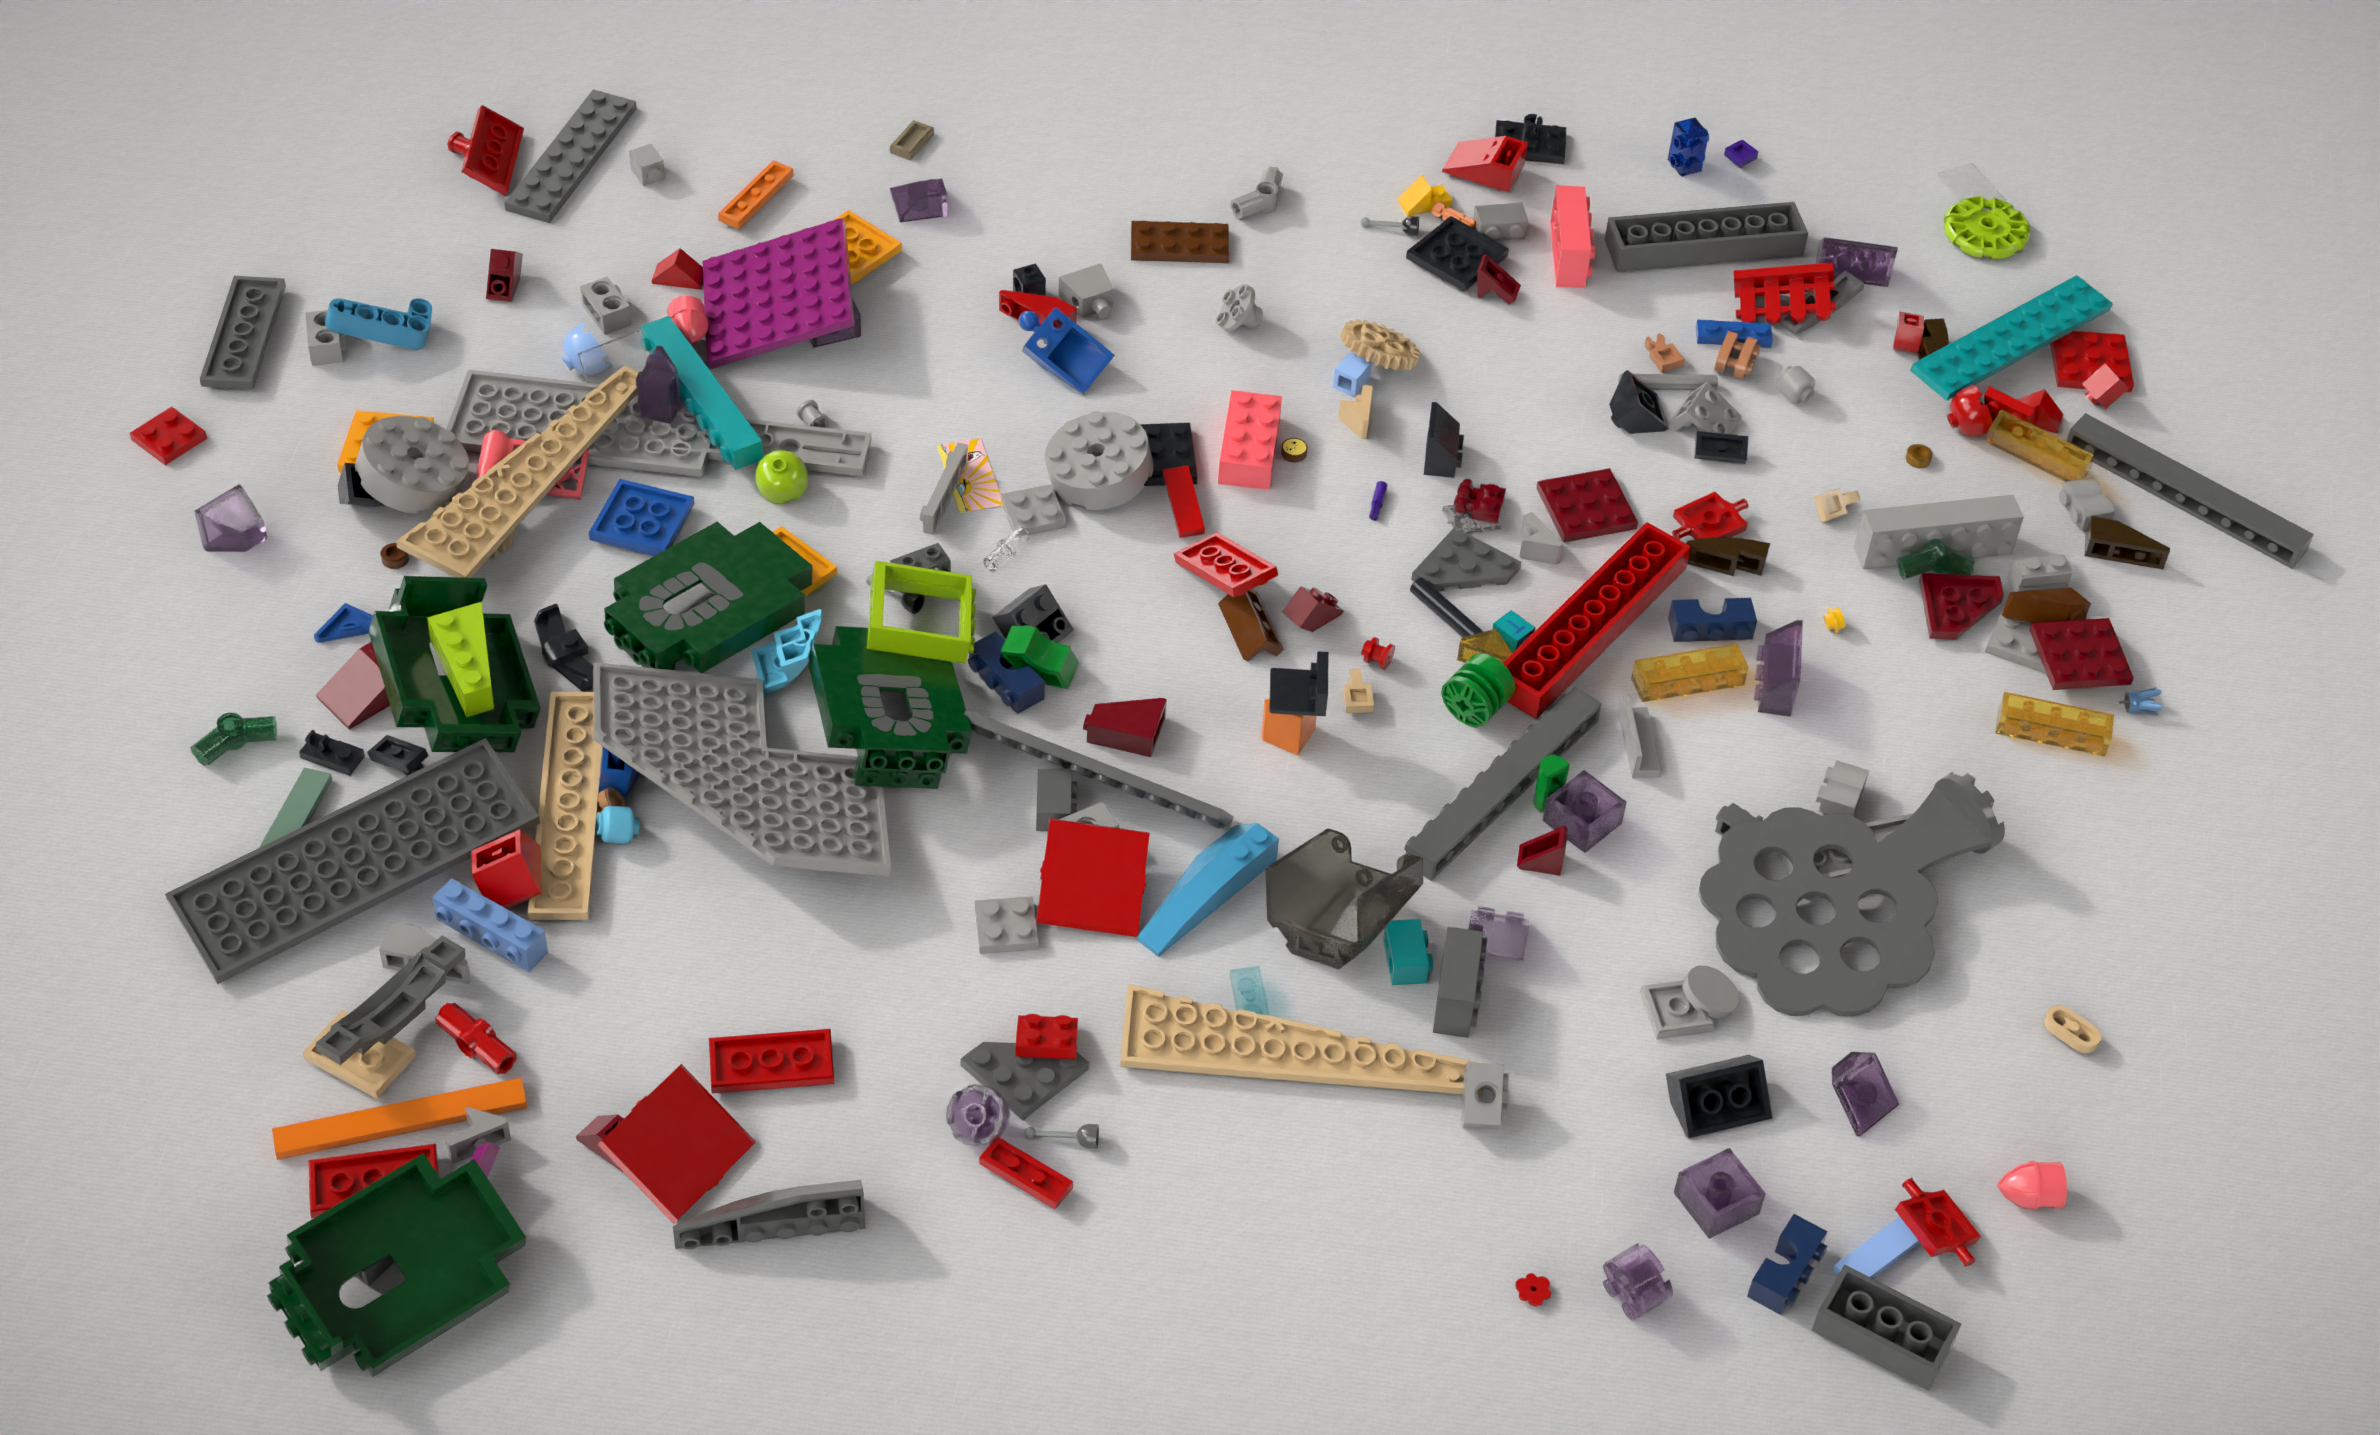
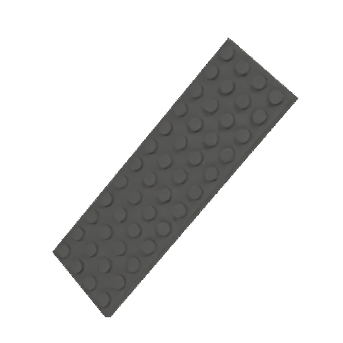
(350, 860)

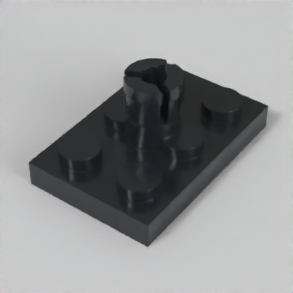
(1544, 141)

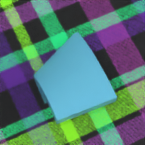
(788, 655)

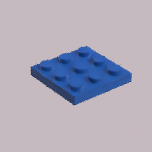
(641, 518)

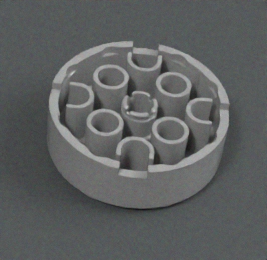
(1099, 460)
(411, 464)

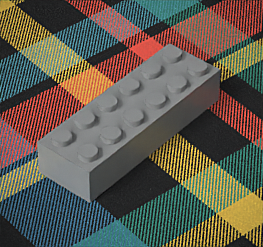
(1969, 526)

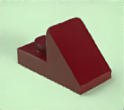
(1493, 277)

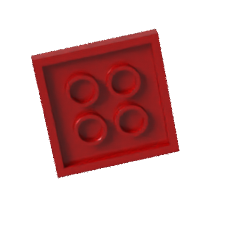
(2083, 353)

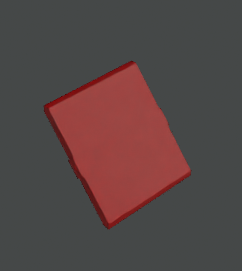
(1093, 877)
(677, 1143)

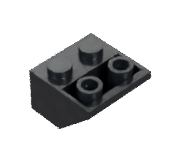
(1036, 609)

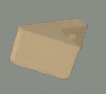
(1356, 413)

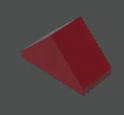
(1544, 853)

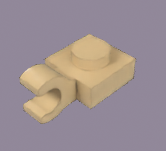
(1834, 502)
(1357, 696)

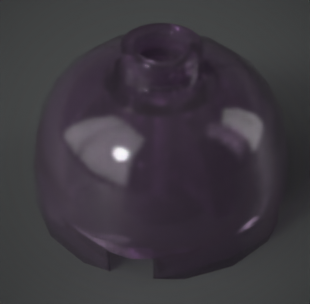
(978, 1115)

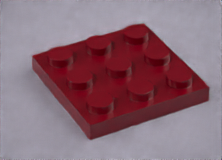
(1586, 505)
(2081, 654)

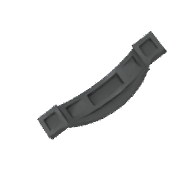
(392, 1004)

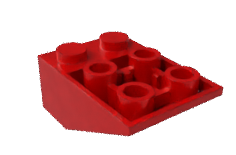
(1488, 161)

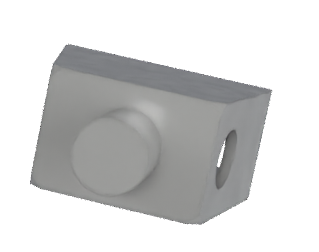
(1088, 291)

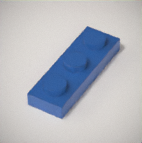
(1715, 332)

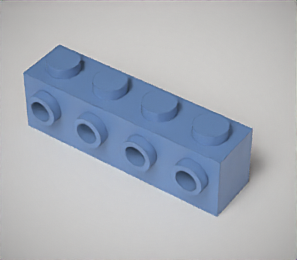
(490, 925)

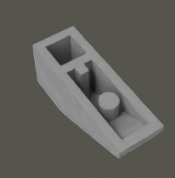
(405, 941)

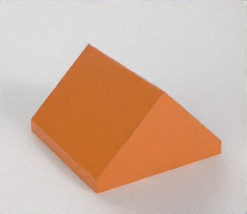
(1287, 730)

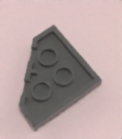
(1465, 563)
(1021, 1080)

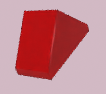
(679, 271)
(2047, 413)

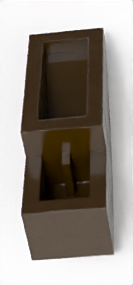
(1933, 338)
(1729, 554)

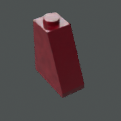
(1127, 725)

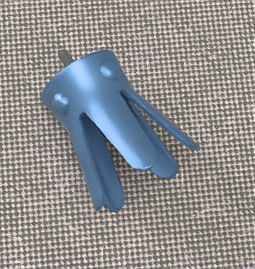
(2137, 701)

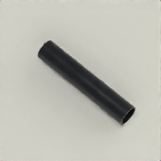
(1444, 608)

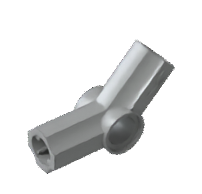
(1263, 199)

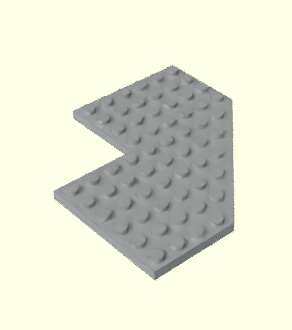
(709, 750)

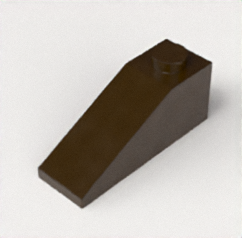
(2120, 543)

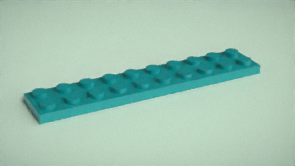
(2011, 337)

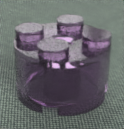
(1637, 1280)

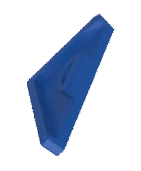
(344, 623)

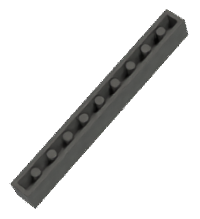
(2191, 491)
(1502, 782)

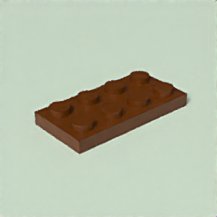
(1179, 241)

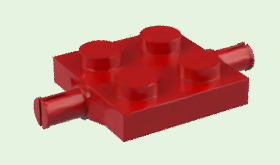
(1710, 518)
(1937, 1222)

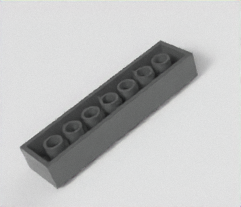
(1705, 236)

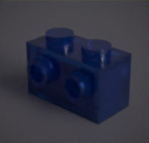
(1688, 146)

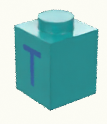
(1513, 629)

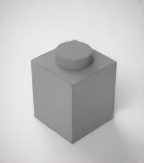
(647, 164)

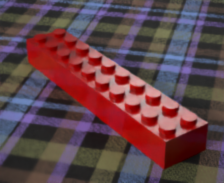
(1594, 617)

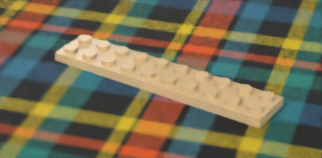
(567, 809)

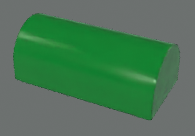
(1551, 777)

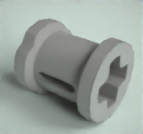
(811, 415)

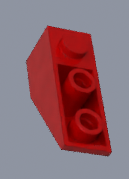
(1016, 303)

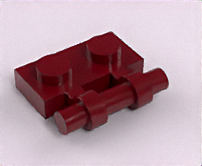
(1483, 502)

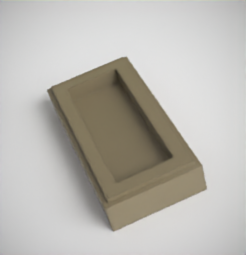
(911, 140)

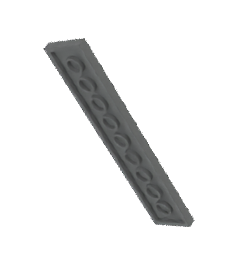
(1106, 773)

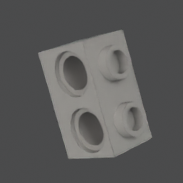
(606, 305)
(323, 344)

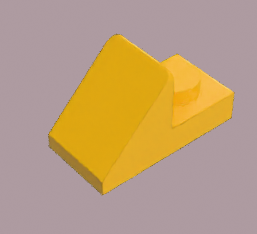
(1421, 197)

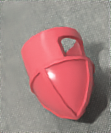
(689, 317)
(2035, 1185)

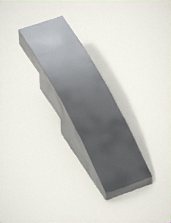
(1846, 288)

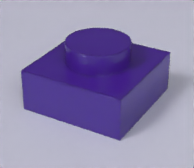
(1741, 153)

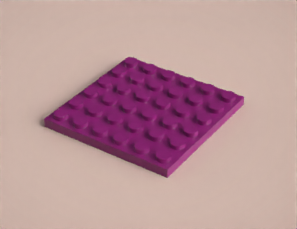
(777, 293)

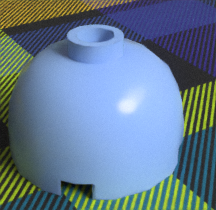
(574, 343)

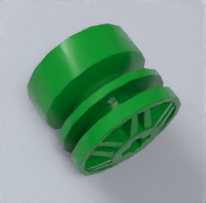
(1478, 690)

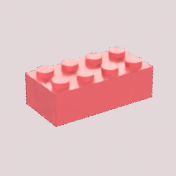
(1571, 236)
(1250, 440)

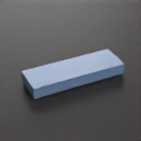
(1880, 1250)

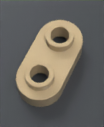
(2074, 1030)

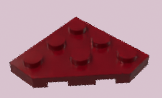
(1957, 602)

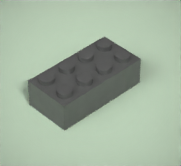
(1886, 1327)

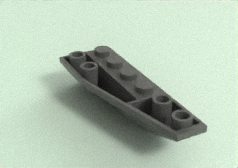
(777, 1214)

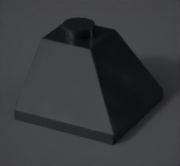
(1636, 407)

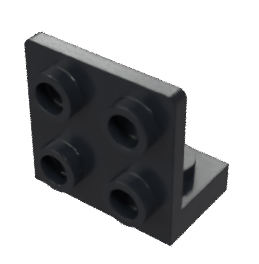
(1300, 689)

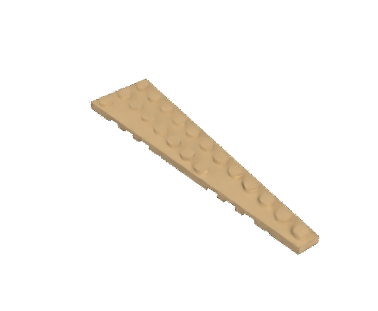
(482, 517)
(1212, 1040)

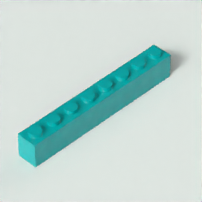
(705, 396)

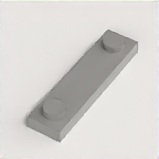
(955, 466)

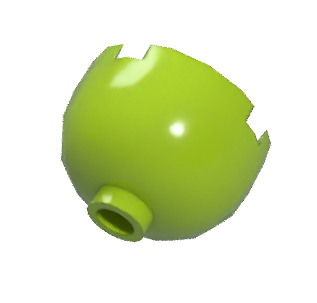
(781, 477)

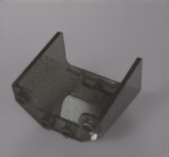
(1330, 903)

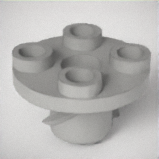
(1239, 309)

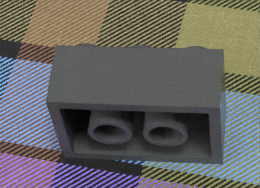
(1460, 982)

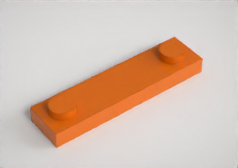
(755, 194)

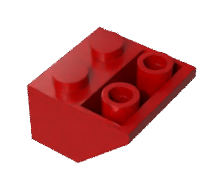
(508, 869)

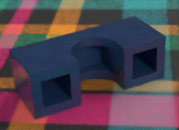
(1692, 623)
(1017, 687)
(1776, 1283)

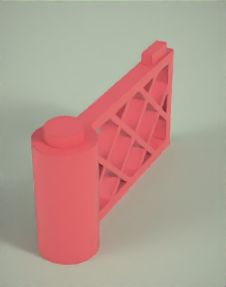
(498, 446)

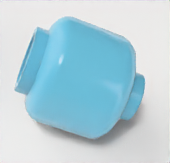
(617, 824)

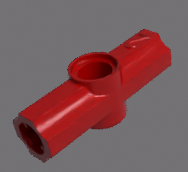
(476, 1038)

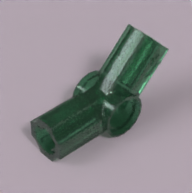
(1935, 557)
(232, 734)

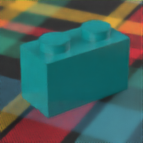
(1406, 952)

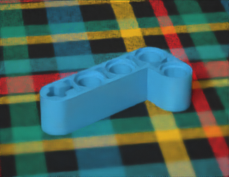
(380, 323)

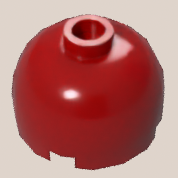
(1969, 413)

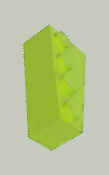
(462, 650)

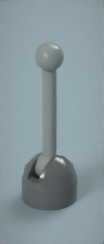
(1086, 1135)

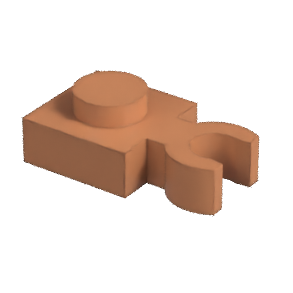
(1664, 356)

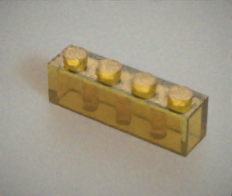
(2039, 447)
(1689, 672)
(2054, 724)

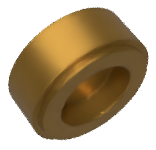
(1919, 456)

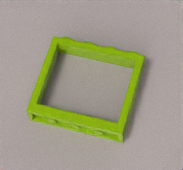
(929, 583)

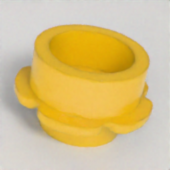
(1834, 619)

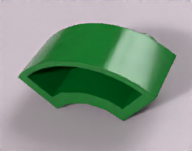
(1050, 660)

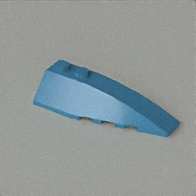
(1209, 883)

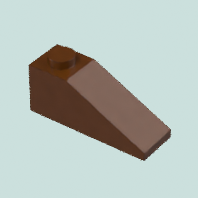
(2046, 605)

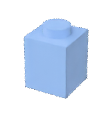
(1352, 374)

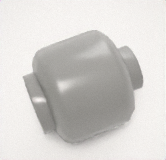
(1796, 384)

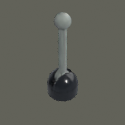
(1409, 225)
(910, 601)

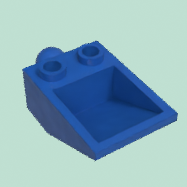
(1069, 350)

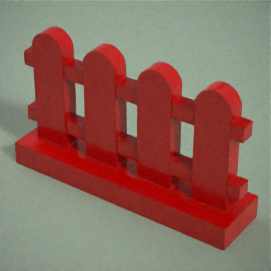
(1785, 280)

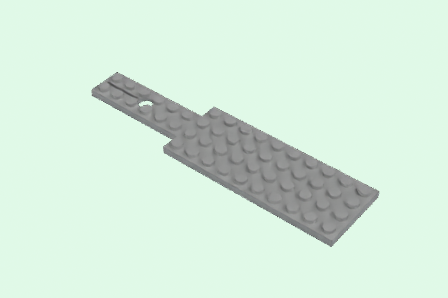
(528, 404)

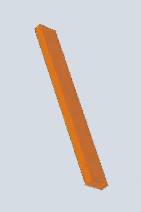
(396, 1118)

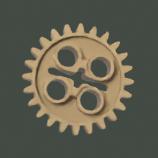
(1380, 345)

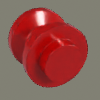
(1373, 651)

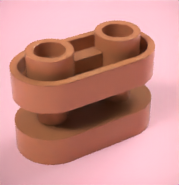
(1742, 365)

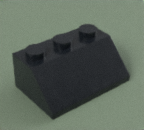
(1720, 1095)

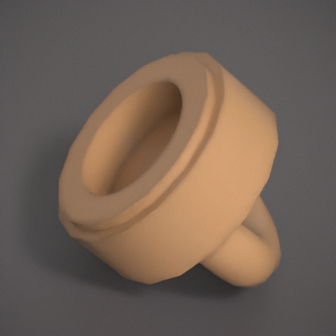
(610, 797)

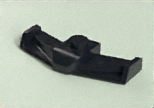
(563, 649)

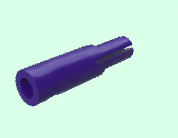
(1378, 499)

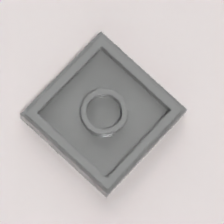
(1671, 1011)

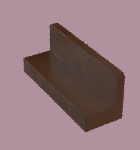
(1250, 625)

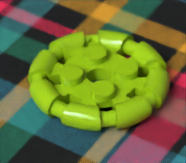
(2006, 235)

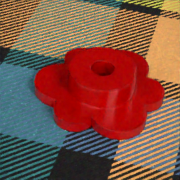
(1533, 1289)

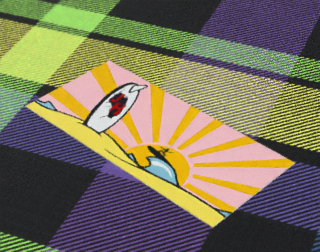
(977, 485)

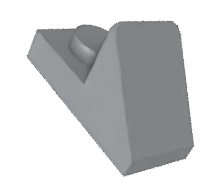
(1539, 542)
(482, 1129)

